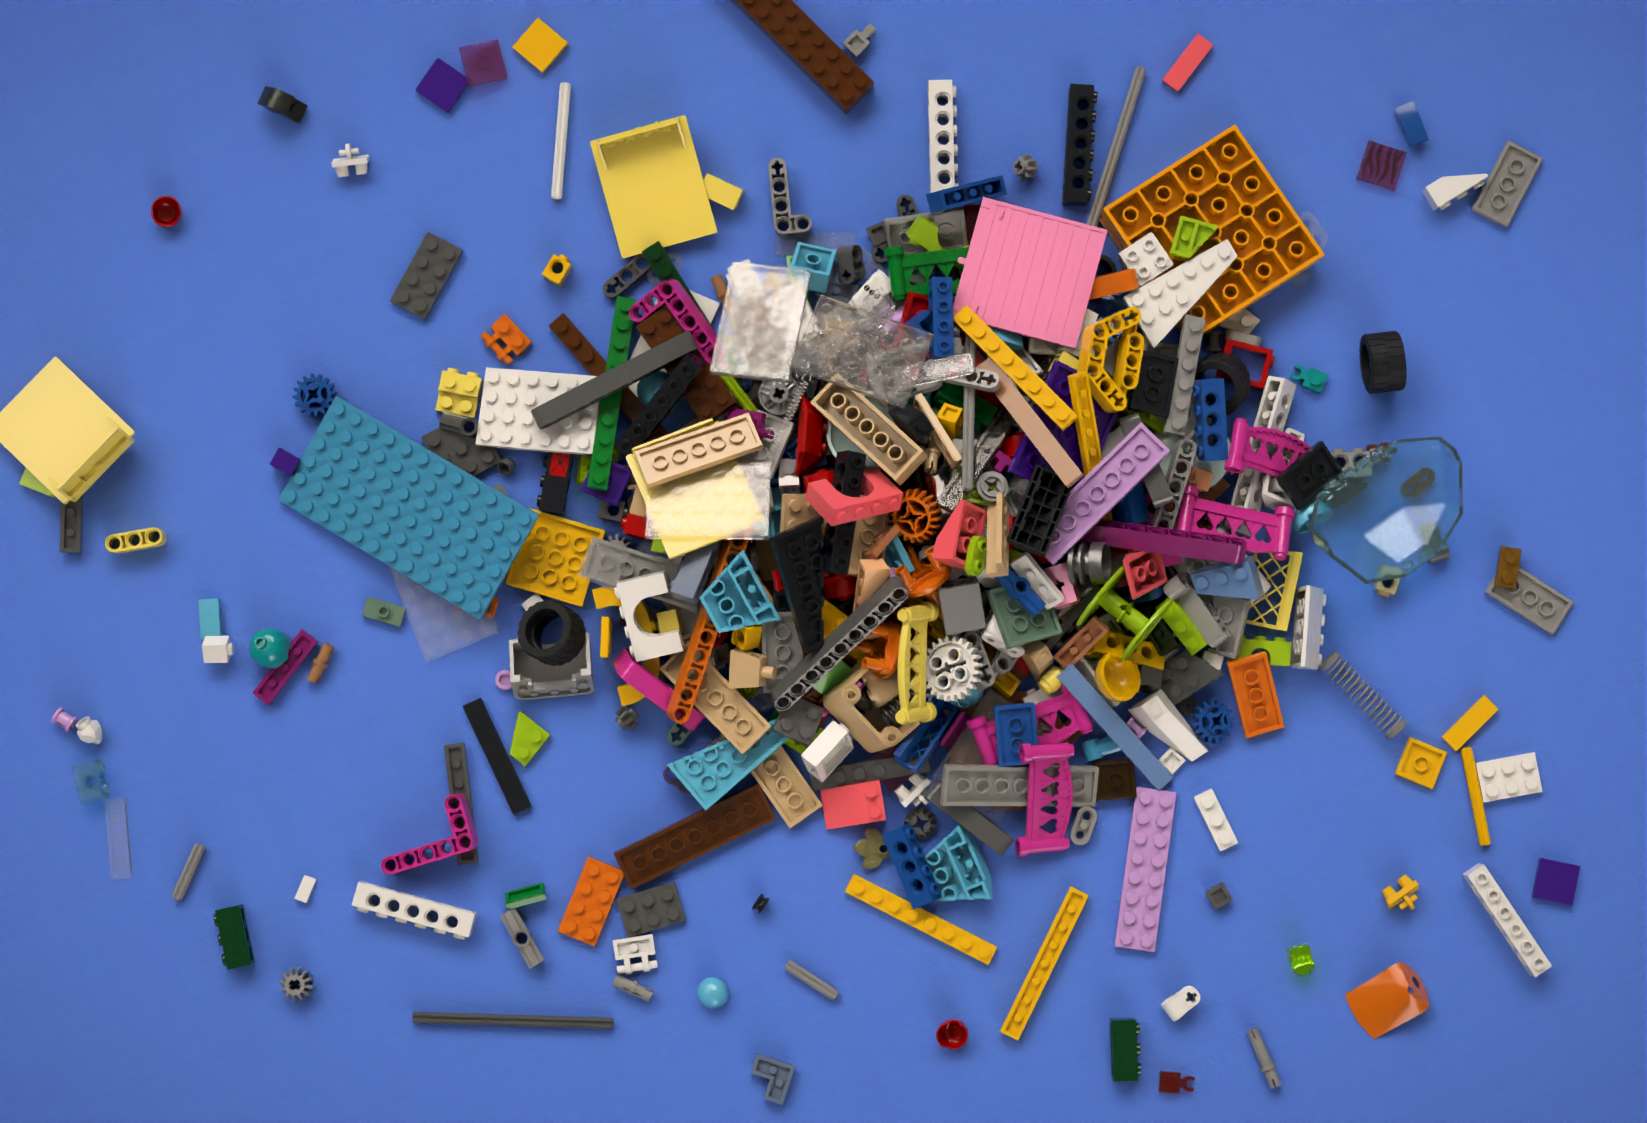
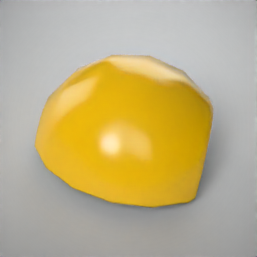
(1117, 679)

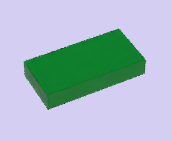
(525, 896)

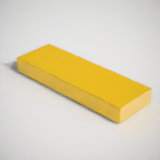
(1469, 723)

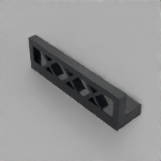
(1162, 635)

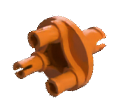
(925, 577)
(882, 650)

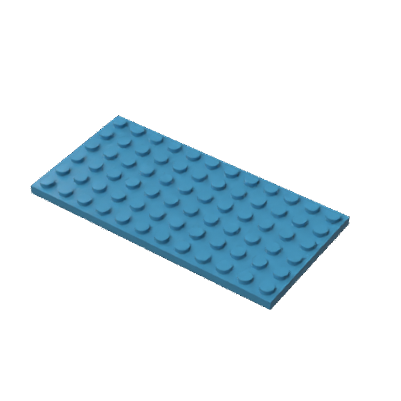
(409, 507)

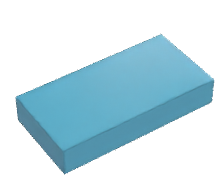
(210, 617)

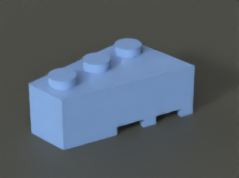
(1229, 580)

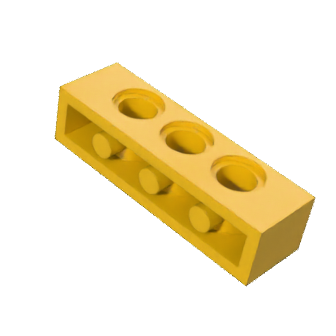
(1118, 641)

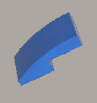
(1411, 124)

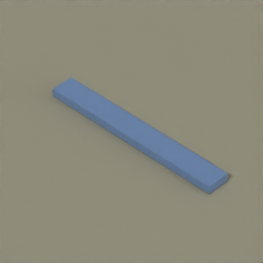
(1114, 727)

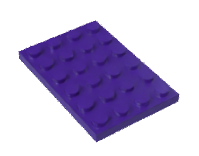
(1027, 454)

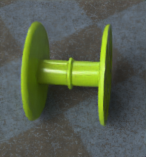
(1123, 612)

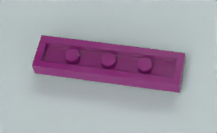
(278, 677)

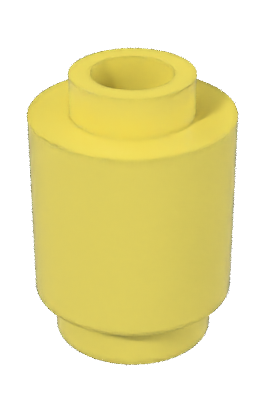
(1049, 682)

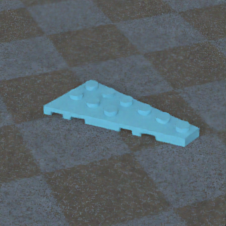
(722, 766)

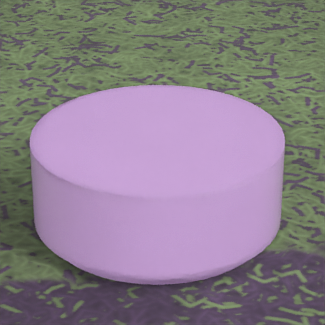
(503, 680)

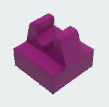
(1001, 463)

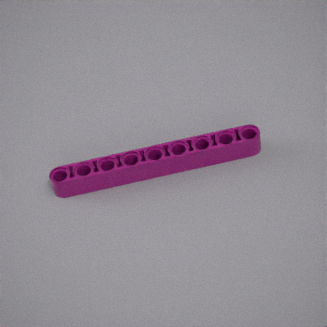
(1167, 541)

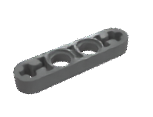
(631, 267)

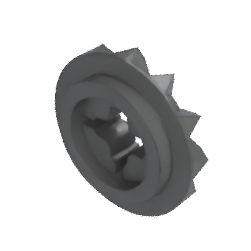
(923, 814)

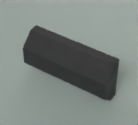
(1039, 512)

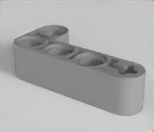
(783, 197)
(1198, 609)

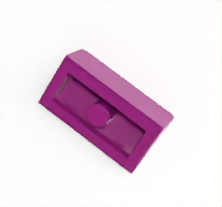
(954, 730)

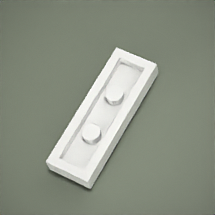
(1039, 581)
(1215, 819)

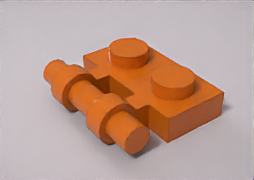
(510, 334)

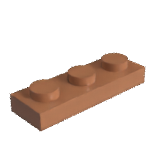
(1081, 642)

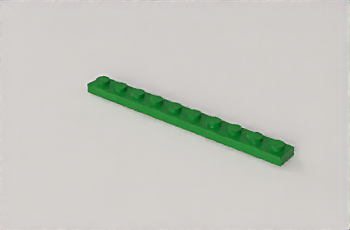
(610, 406)

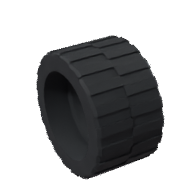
(1383, 362)
(1237, 372)
(533, 624)

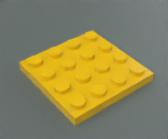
(552, 559)

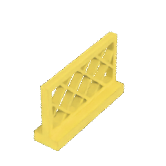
(1287, 596)

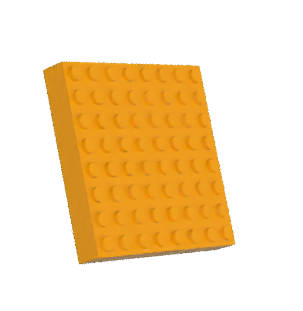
(1233, 190)

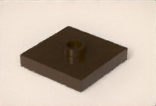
(1115, 779)

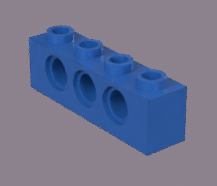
(966, 194)
(941, 317)
(1218, 428)
(908, 874)

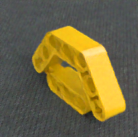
(1114, 394)

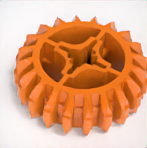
(916, 532)

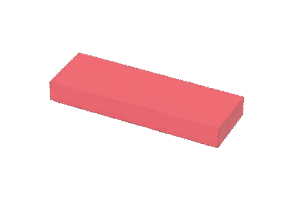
(1187, 62)

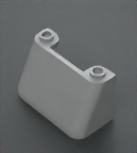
(537, 680)

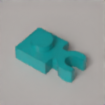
(1312, 379)

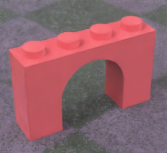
(836, 508)

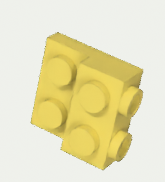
(459, 393)

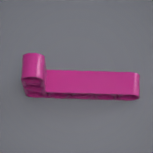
(683, 316)
(651, 686)
(438, 847)

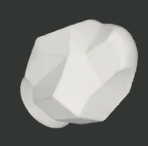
(89, 730)

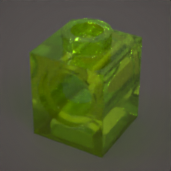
(1300, 959)

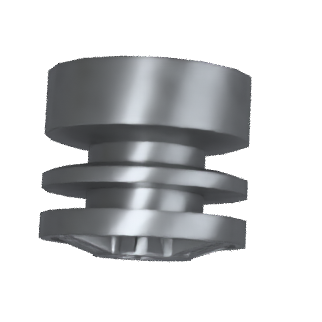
(778, 407)
(1089, 563)

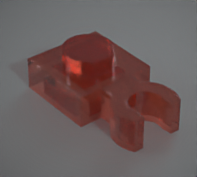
(1171, 1082)

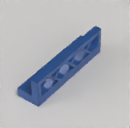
(911, 742)

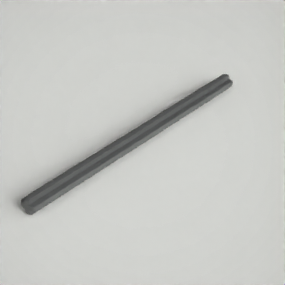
(512, 1020)

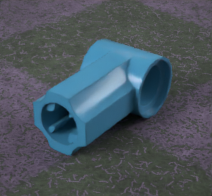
(1097, 748)

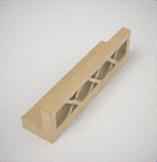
(997, 535)

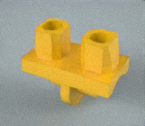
(1408, 888)

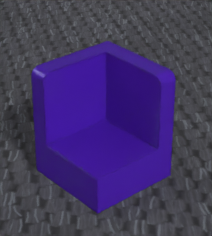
(285, 461)

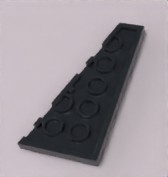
(802, 575)

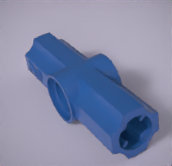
(1026, 597)

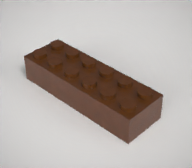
(708, 393)

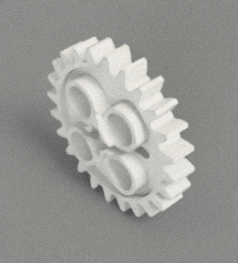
(957, 686)

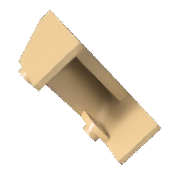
(840, 703)

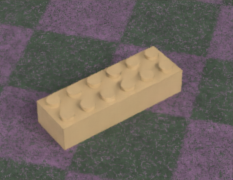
(870, 431)

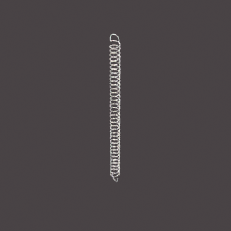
(785, 418)

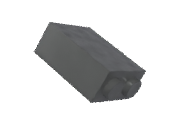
(961, 606)

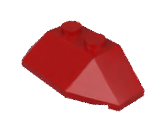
(811, 438)

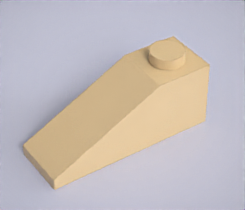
(1037, 658)

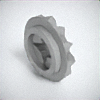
(990, 478)

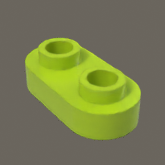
(976, 556)

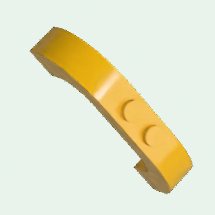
(605, 597)

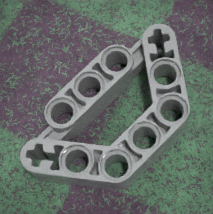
(990, 669)

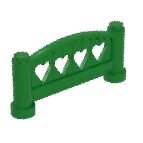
(902, 267)

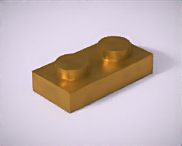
(1507, 567)

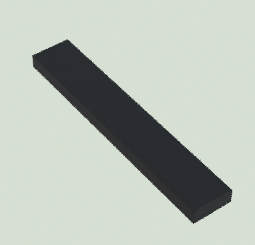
(497, 756)

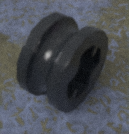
(760, 903)

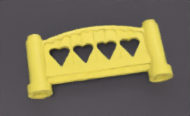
(918, 619)

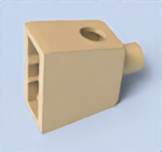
(749, 669)

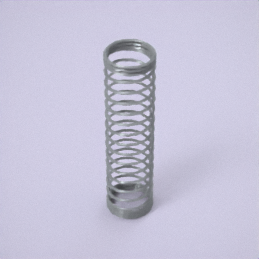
(1396, 728)

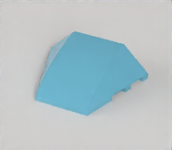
(737, 598)
(960, 868)

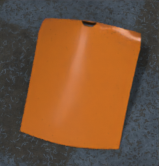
(1385, 1001)

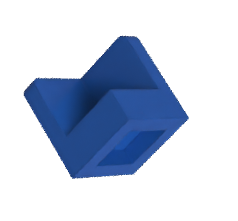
(920, 320)

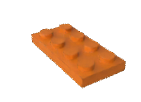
(1255, 694)
(591, 901)

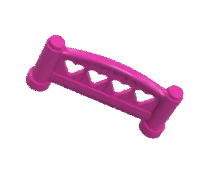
(1242, 454)
(1276, 525)
(1047, 710)
(1040, 758)

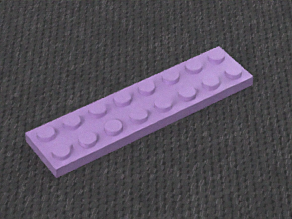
(1105, 488)
(1145, 869)

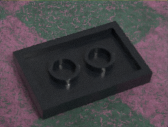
(1154, 385)
(1308, 475)

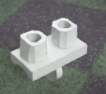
(341, 164)
(906, 797)

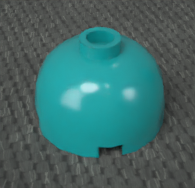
(269, 647)

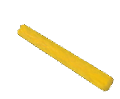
(1475, 796)

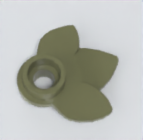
(870, 848)

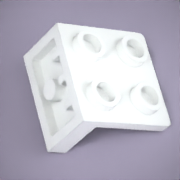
(1146, 257)

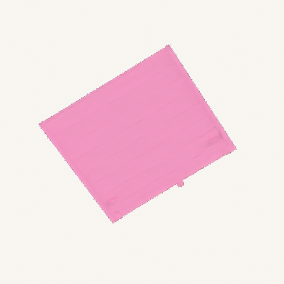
(1030, 272)

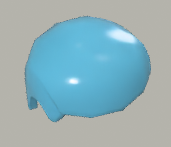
(713, 992)

